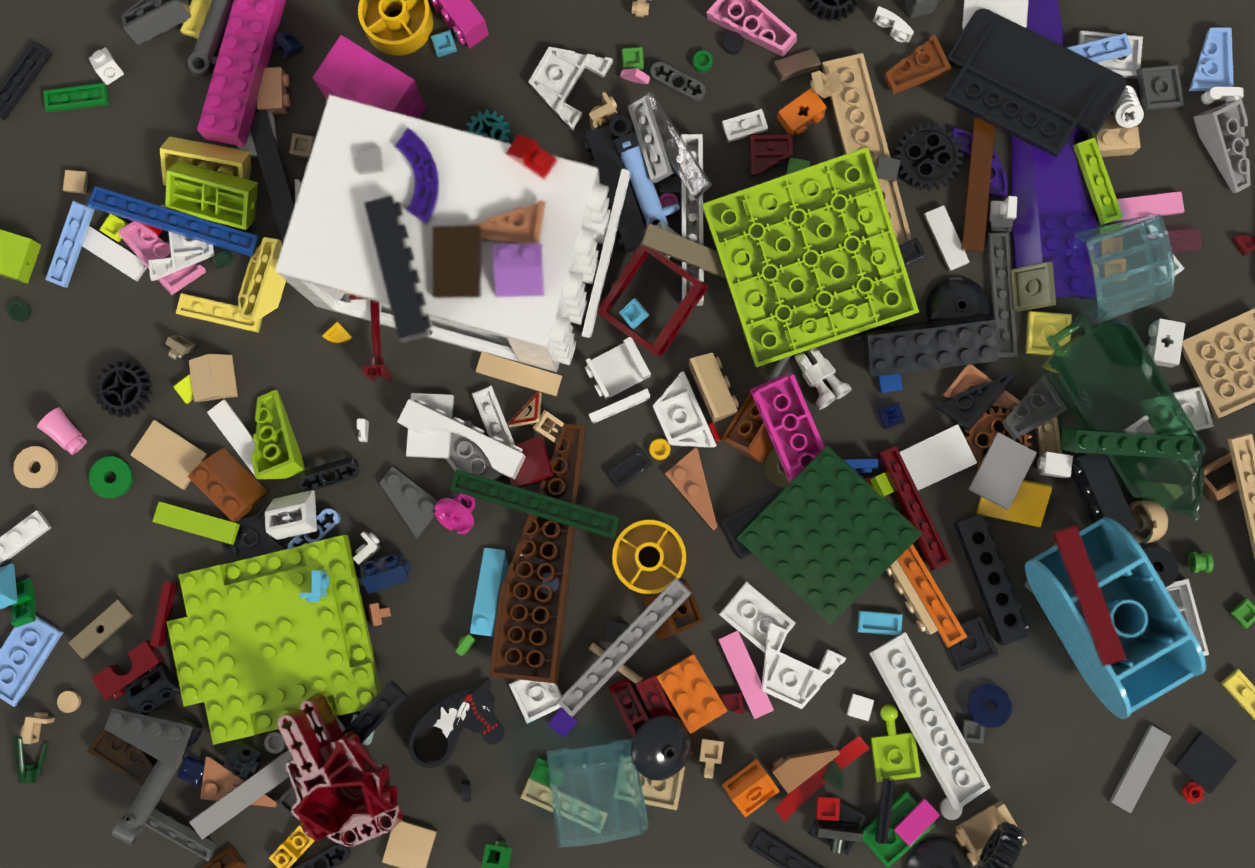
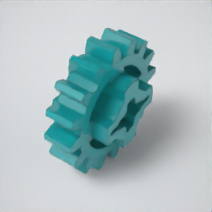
(496, 129)

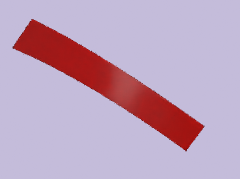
(813, 783)

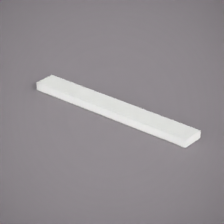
(606, 253)

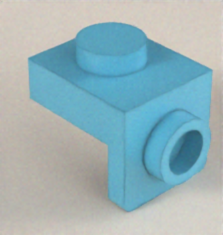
(320, 583)

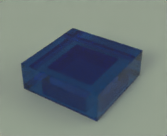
(192, 770)

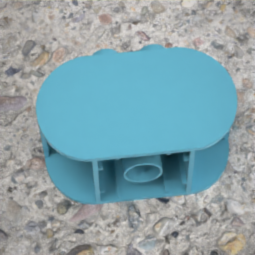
(1149, 625)

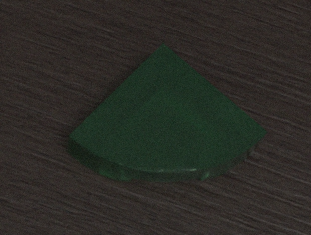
(833, 775)

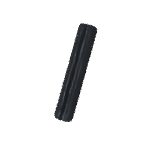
(884, 812)

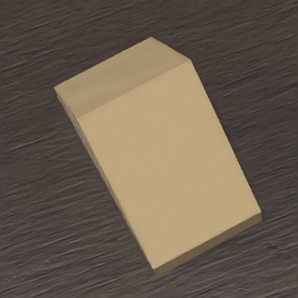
(549, 426)

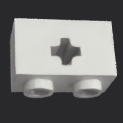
(1172, 334)

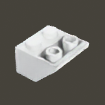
(291, 515)

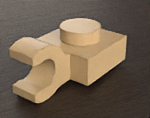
(711, 753)

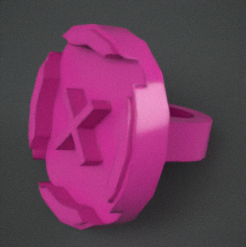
(455, 515)

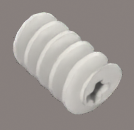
(1128, 109)

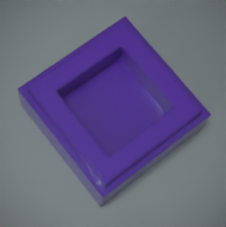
(562, 722)

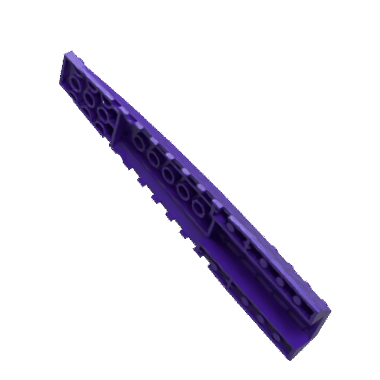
(1052, 193)

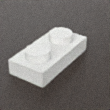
(744, 125)

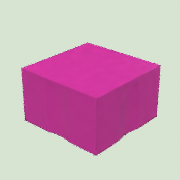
(365, 79)

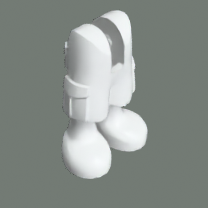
(817, 373)

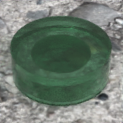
(222, 259)
(19, 311)

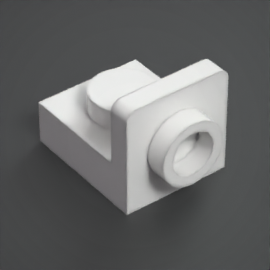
(1003, 209)
(365, 552)

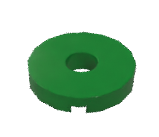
(99, 474)

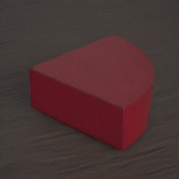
(1244, 243)
(733, 702)

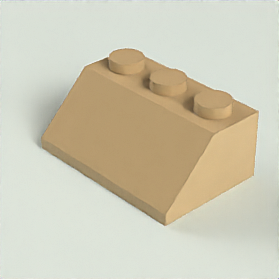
(713, 386)

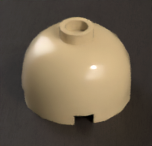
(1150, 520)

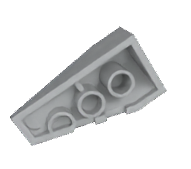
(1224, 138)

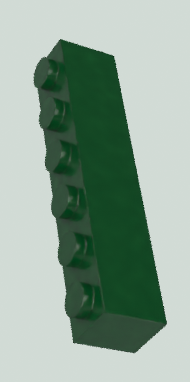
(1127, 443)

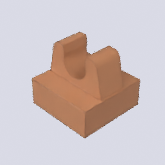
(376, 614)

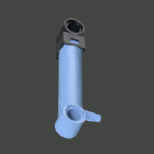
(633, 160)

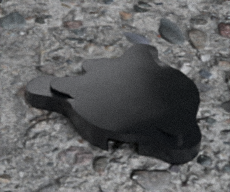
(252, 538)

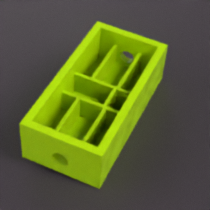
(195, 188)
(17, 256)

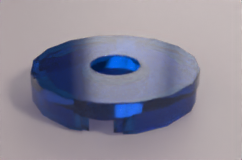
(977, 708)

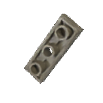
(92, 637)

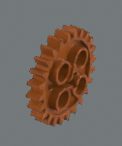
(985, 428)

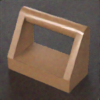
(1217, 494)

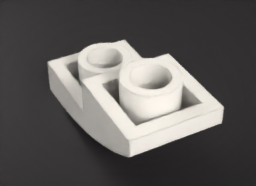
(900, 29)

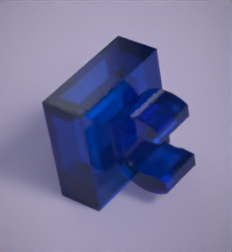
(891, 415)

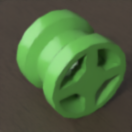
(1200, 562)

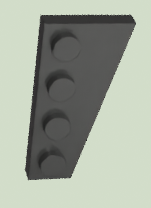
(155, 736)

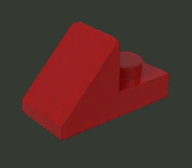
(531, 156)

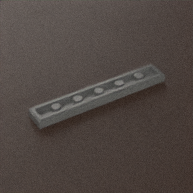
(1001, 293)

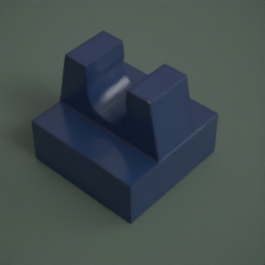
(289, 43)

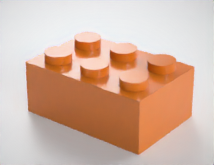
(691, 693)

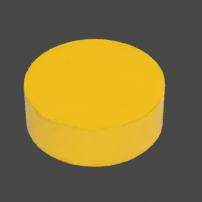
(659, 449)

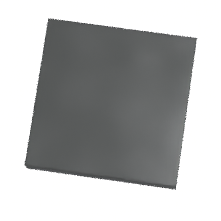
(1160, 87)

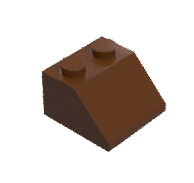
(683, 618)

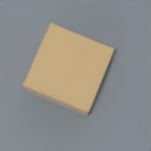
(75, 181)

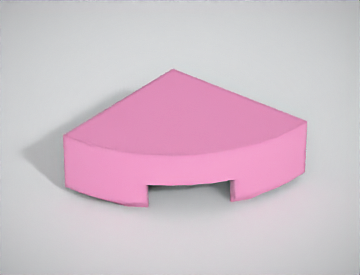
(635, 75)

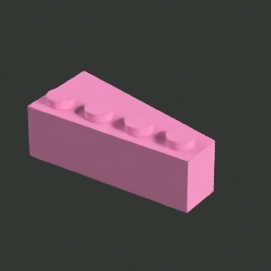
(753, 23)

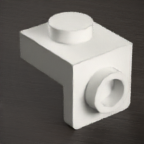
(105, 66)

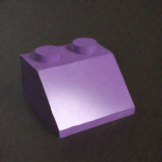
(518, 270)

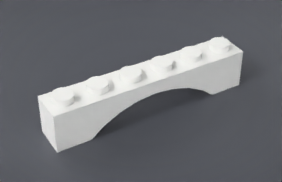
(423, 420)

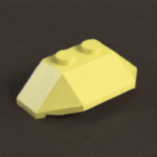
(261, 285)

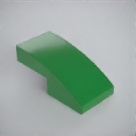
(25, 609)

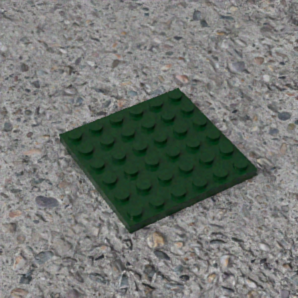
(828, 534)

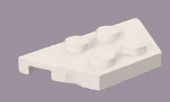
(682, 416)

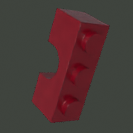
(112, 681)

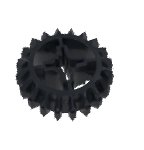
(833, 9)
(118, 373)
(1002, 847)

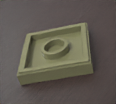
(1033, 286)

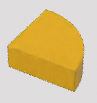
(337, 334)

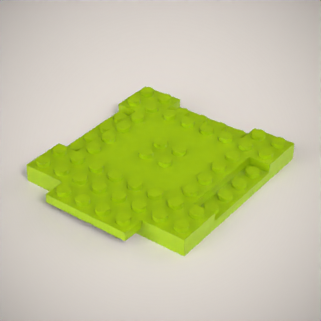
(262, 649)

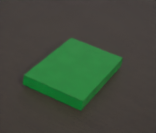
(896, 846)

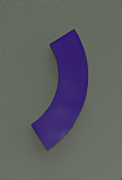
(425, 174)
(998, 178)

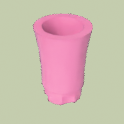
(62, 431)

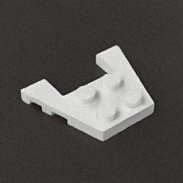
(558, 75)
(183, 254)
(790, 678)

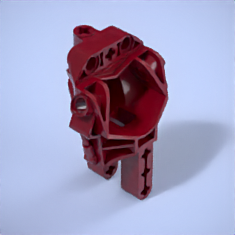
(321, 770)

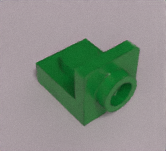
(540, 772)

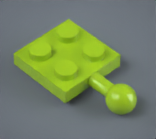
(894, 754)

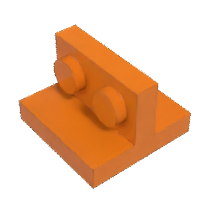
(750, 788)

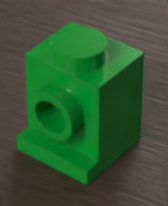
(491, 853)

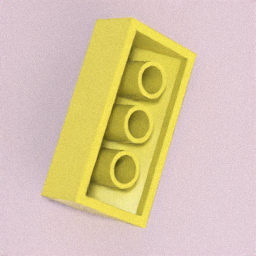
(205, 155)

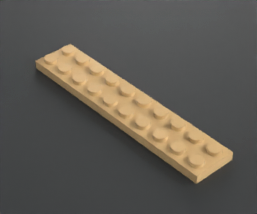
(862, 127)

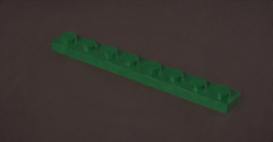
(535, 504)

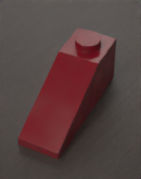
(628, 705)

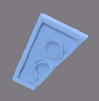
(1215, 61)

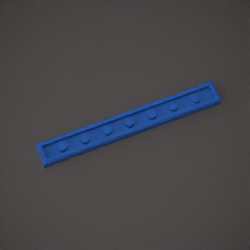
(173, 221)

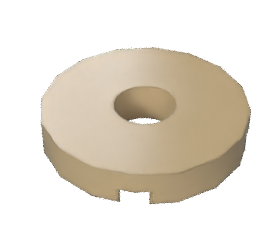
(24, 462)

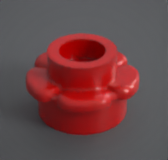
(1187, 792)

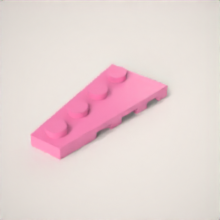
(150, 247)

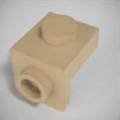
(826, 84)
(31, 728)

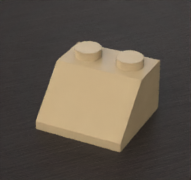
(1117, 140)

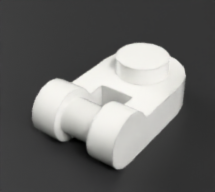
(1222, 94)

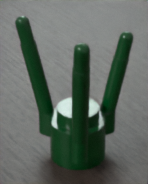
(26, 772)

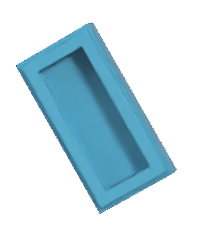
(879, 623)

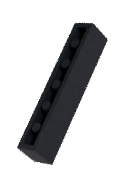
(609, 165)
(397, 269)

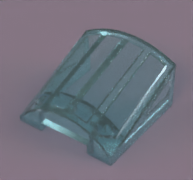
(1129, 265)
(596, 794)

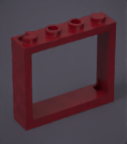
(679, 317)

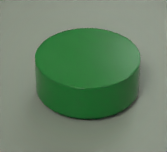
(702, 61)

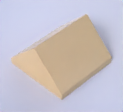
(213, 377)

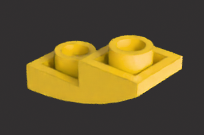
(291, 848)

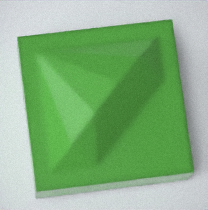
(465, 644)

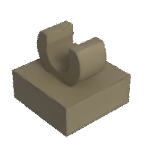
(179, 346)

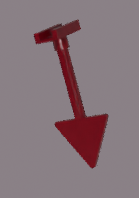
(377, 365)

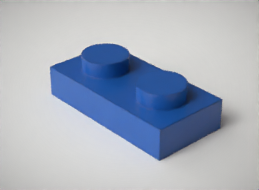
(863, 465)

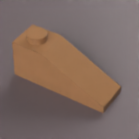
(798, 768)

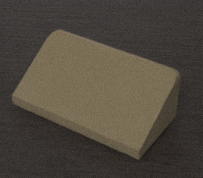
(797, 64)

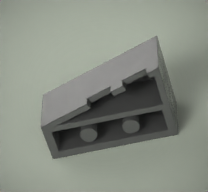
(153, 17)

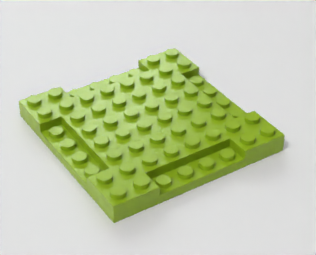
(811, 257)

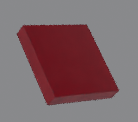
(536, 464)

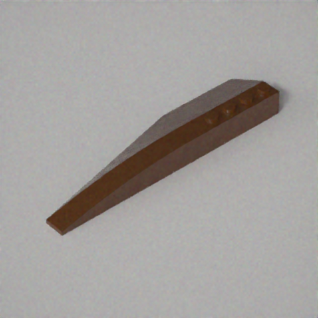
(527, 620)

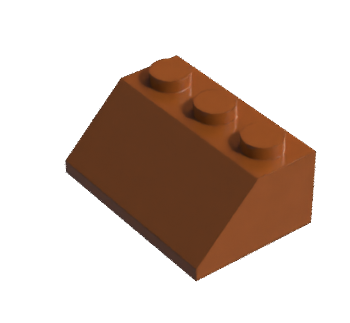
(748, 432)
(228, 484)

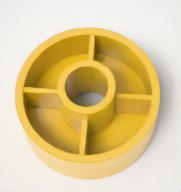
(396, 34)
(648, 534)

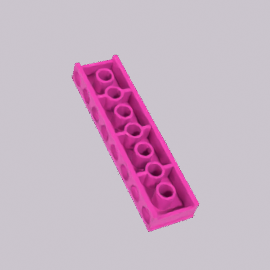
(788, 422)

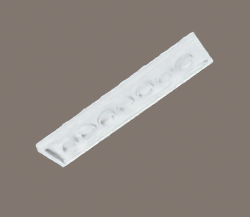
(930, 720)

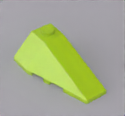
(275, 447)

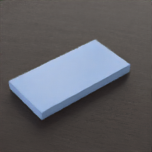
(24, 656)

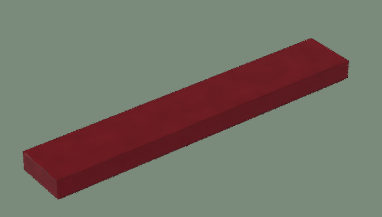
(913, 507)
(1089, 596)

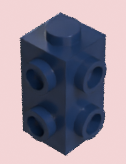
(385, 572)

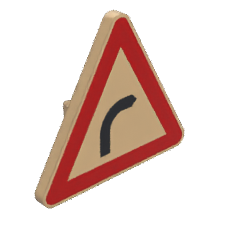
(529, 413)

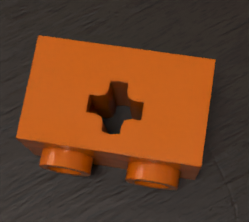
(806, 103)

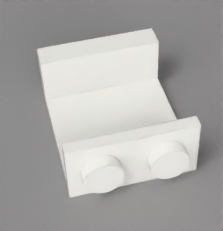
(617, 369)

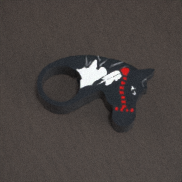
(466, 709)

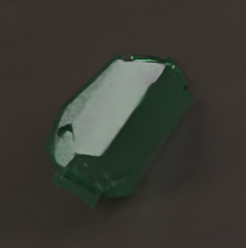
(1108, 386)

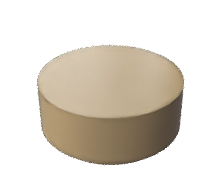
(69, 701)

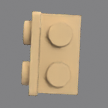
(602, 115)

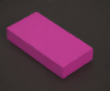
(916, 822)

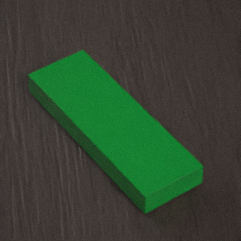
(76, 97)

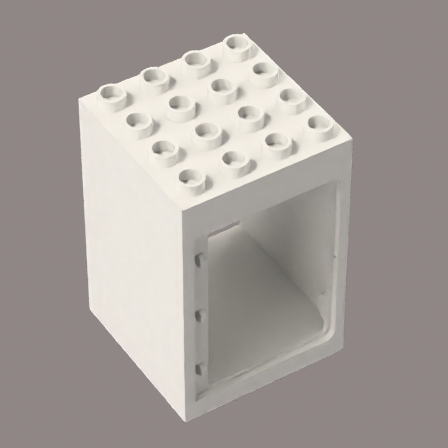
(334, 253)

